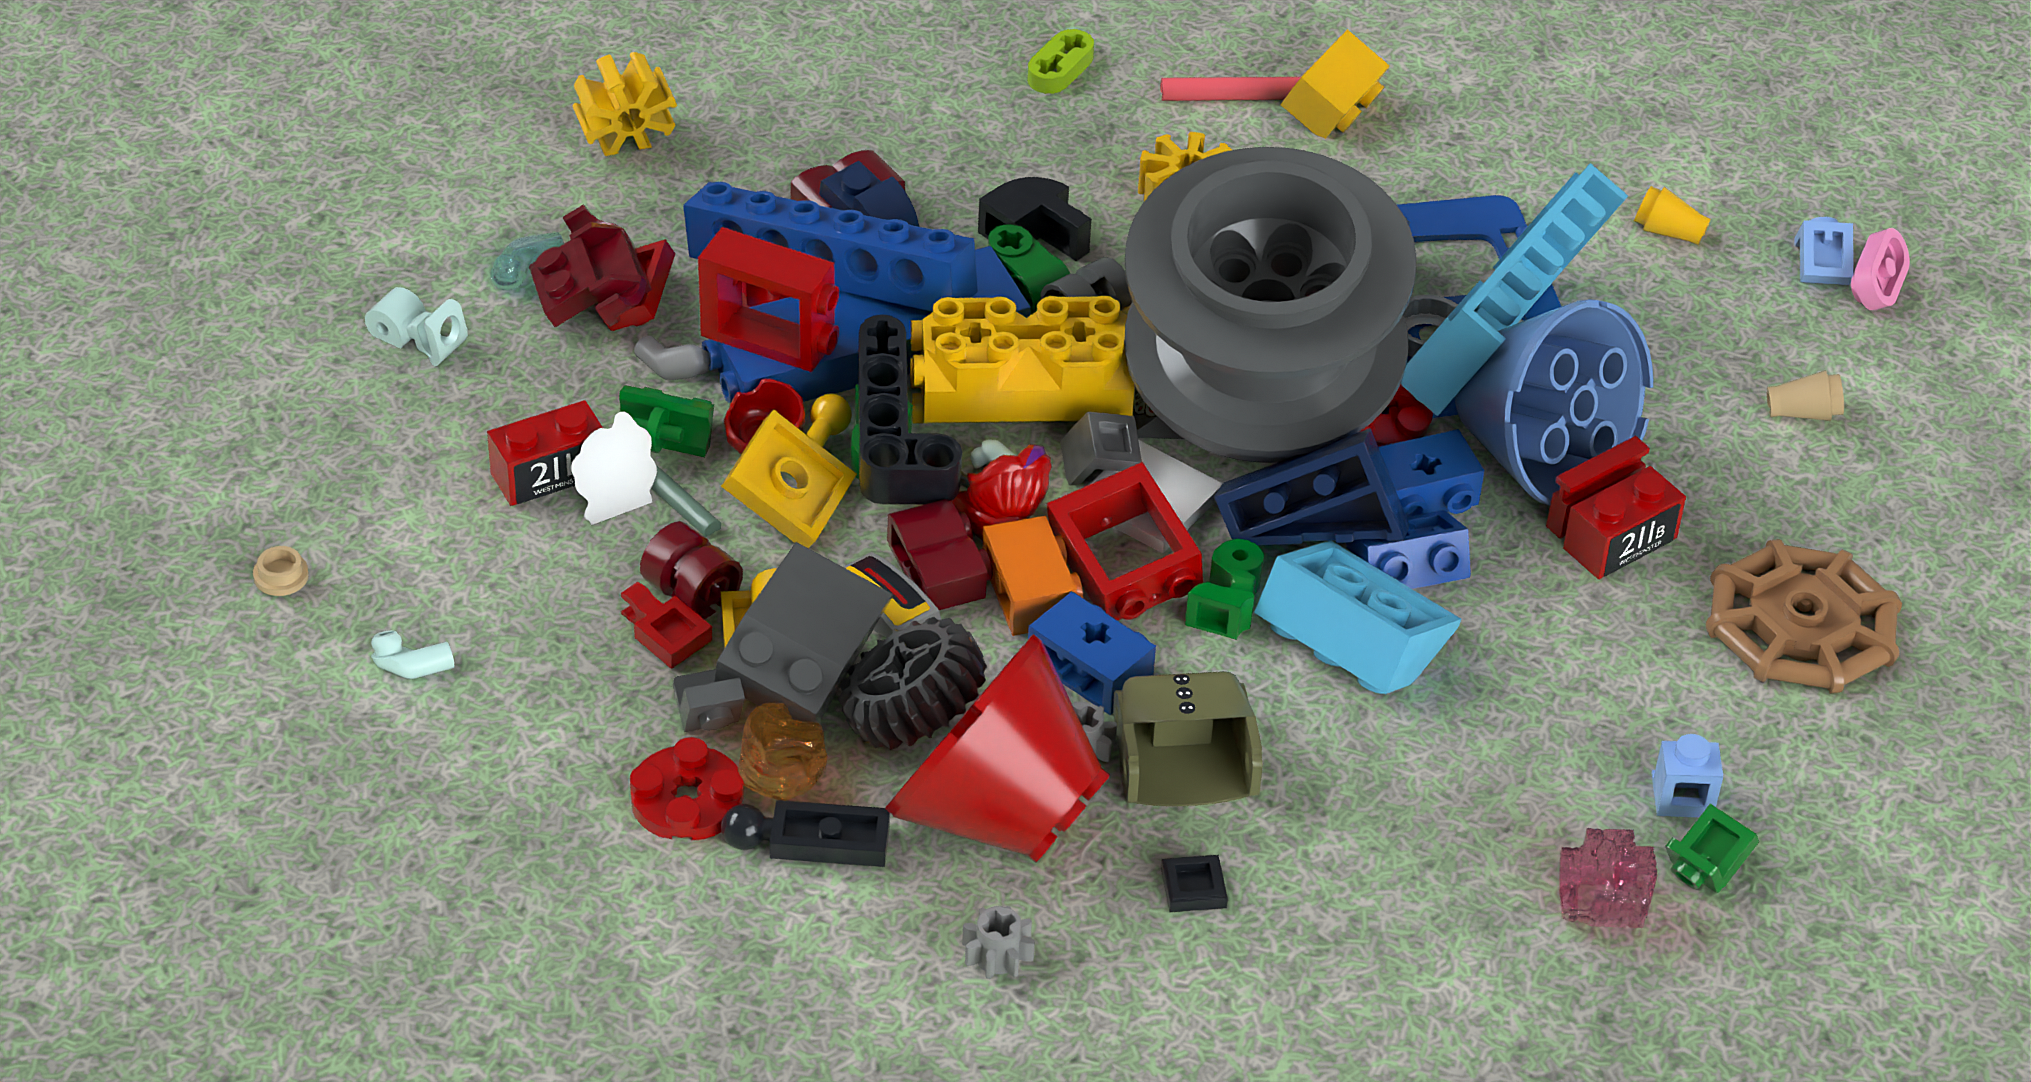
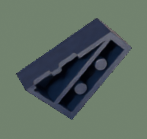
(1316, 496)

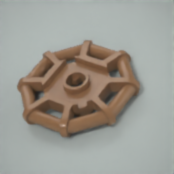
(1835, 594)

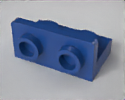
(1430, 555)

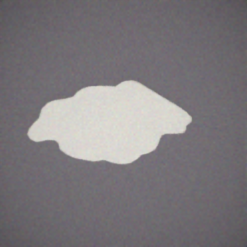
(615, 469)

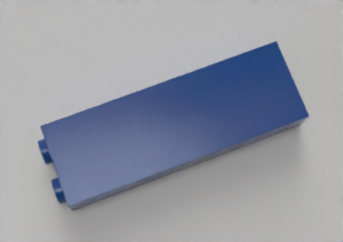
(839, 370)

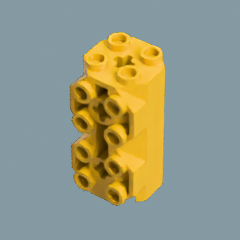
(1000, 367)

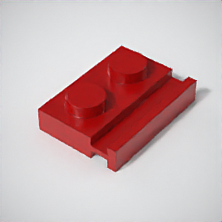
(1592, 478)

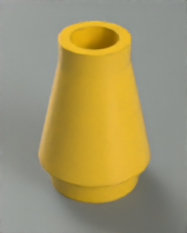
(1671, 216)

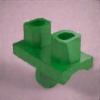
(670, 420)

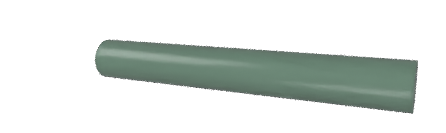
(685, 504)

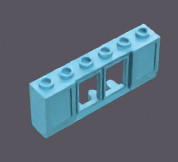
(1519, 279)

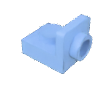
(1825, 251)

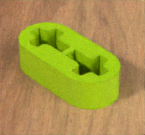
(1068, 66)

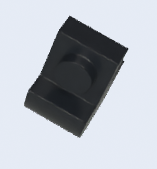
(1041, 209)

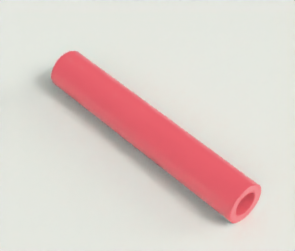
(1226, 88)

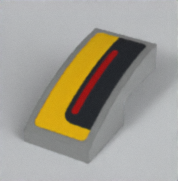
(908, 600)

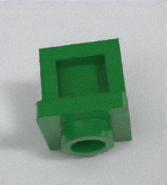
(1711, 850)

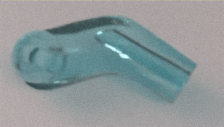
(513, 264)

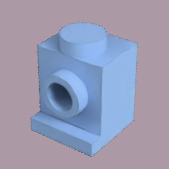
(1687, 764)

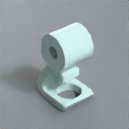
(403, 317)

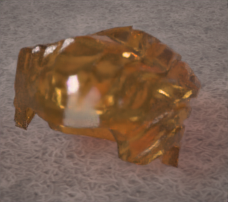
(780, 753)

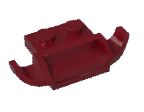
(590, 269)

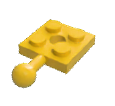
(785, 448)

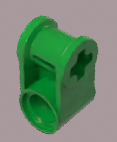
(1026, 261)

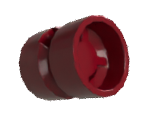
(688, 566)

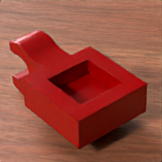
(667, 628)

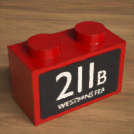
(537, 452)
(1624, 522)

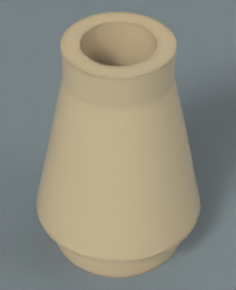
(1808, 397)

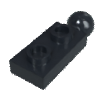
(812, 832)

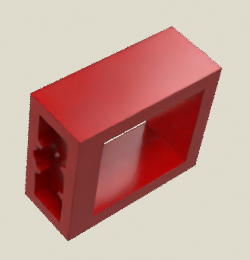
(743, 258)
(1108, 505)

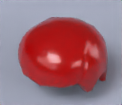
(751, 408)

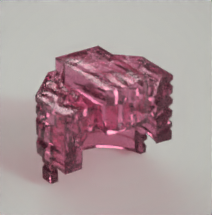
(1607, 880)

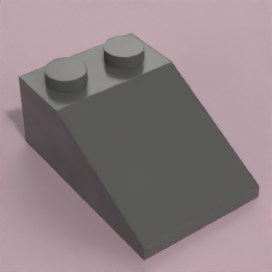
(802, 634)

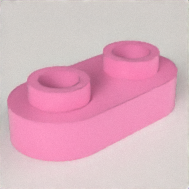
(1881, 270)

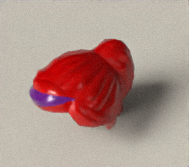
(1006, 489)

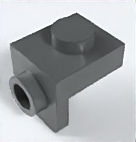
(708, 703)

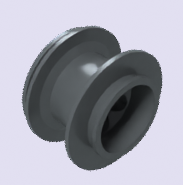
(1268, 302)

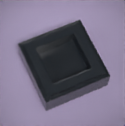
(1194, 883)

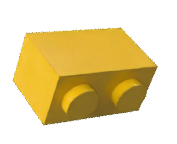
(1336, 85)

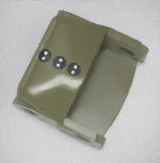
(1187, 739)

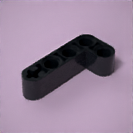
(894, 463)

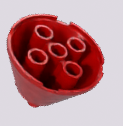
(1008, 763)

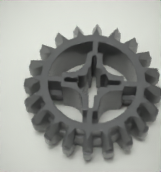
(912, 683)

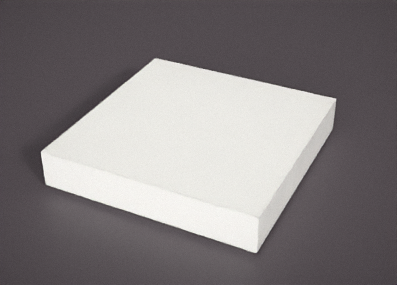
(1184, 487)

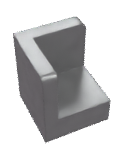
(1100, 443)

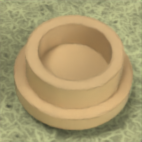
(280, 571)

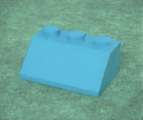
(1354, 616)

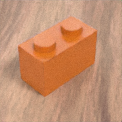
(1028, 570)

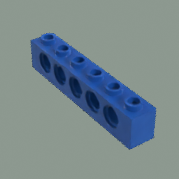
(868, 253)

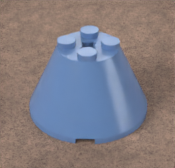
(1559, 392)

